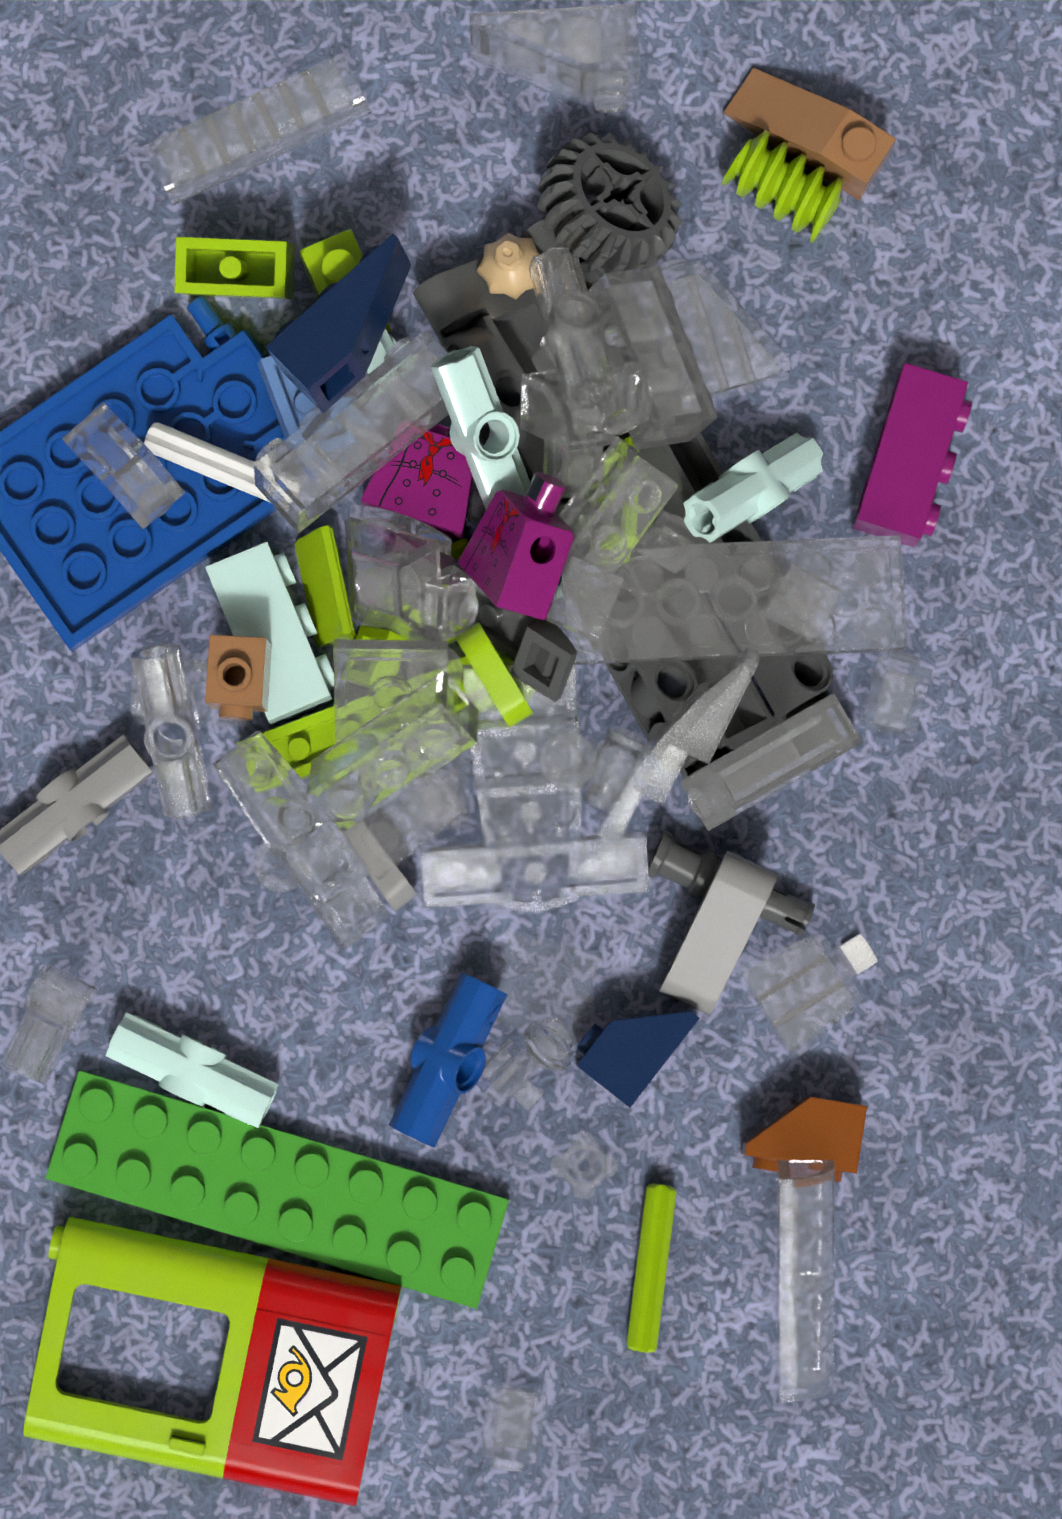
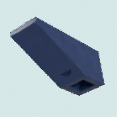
(338, 335)

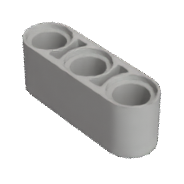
(718, 932)

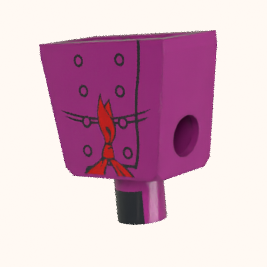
(426, 483)
(521, 548)

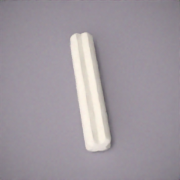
(202, 458)

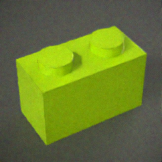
(234, 268)

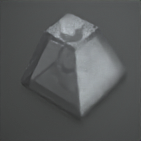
(389, 576)

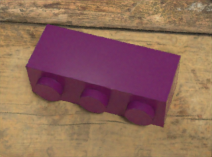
(913, 455)

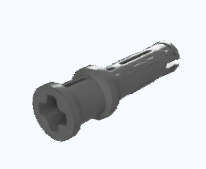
(696, 870)

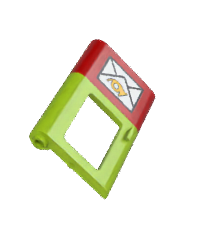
(293, 1373)

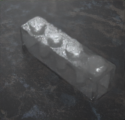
(355, 435)

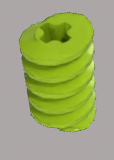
(785, 184)

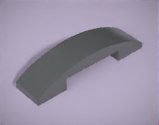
(538, 647)

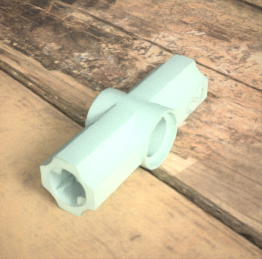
(470, 404)
(753, 487)
(192, 1070)

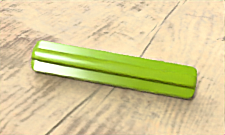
(651, 1268)

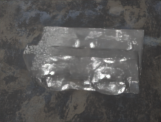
(616, 505)

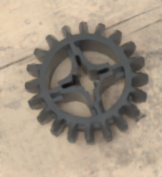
(609, 204)

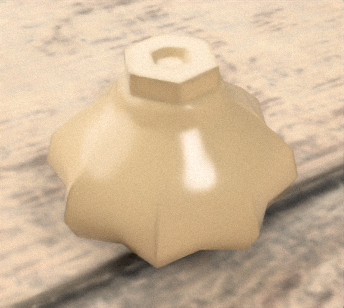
(507, 265)

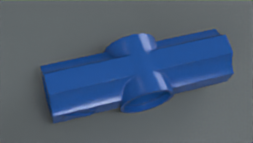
(448, 1060)

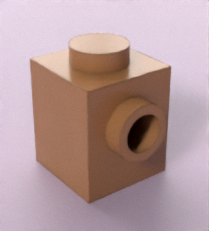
(238, 676)

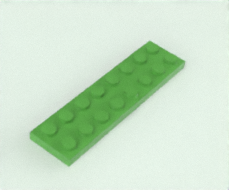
(277, 1189)

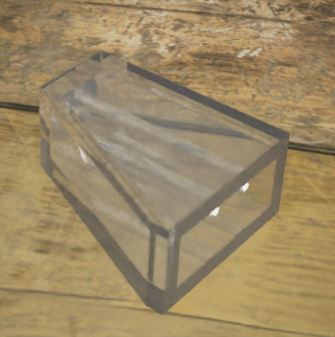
(725, 339)
(770, 762)

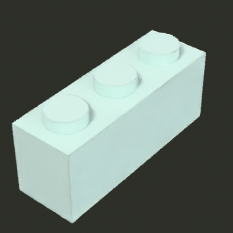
(259, 605)

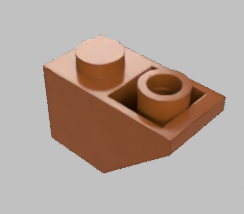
(811, 1132)

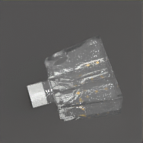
(806, 987)

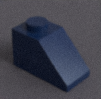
(632, 1051)

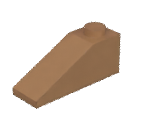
(813, 126)

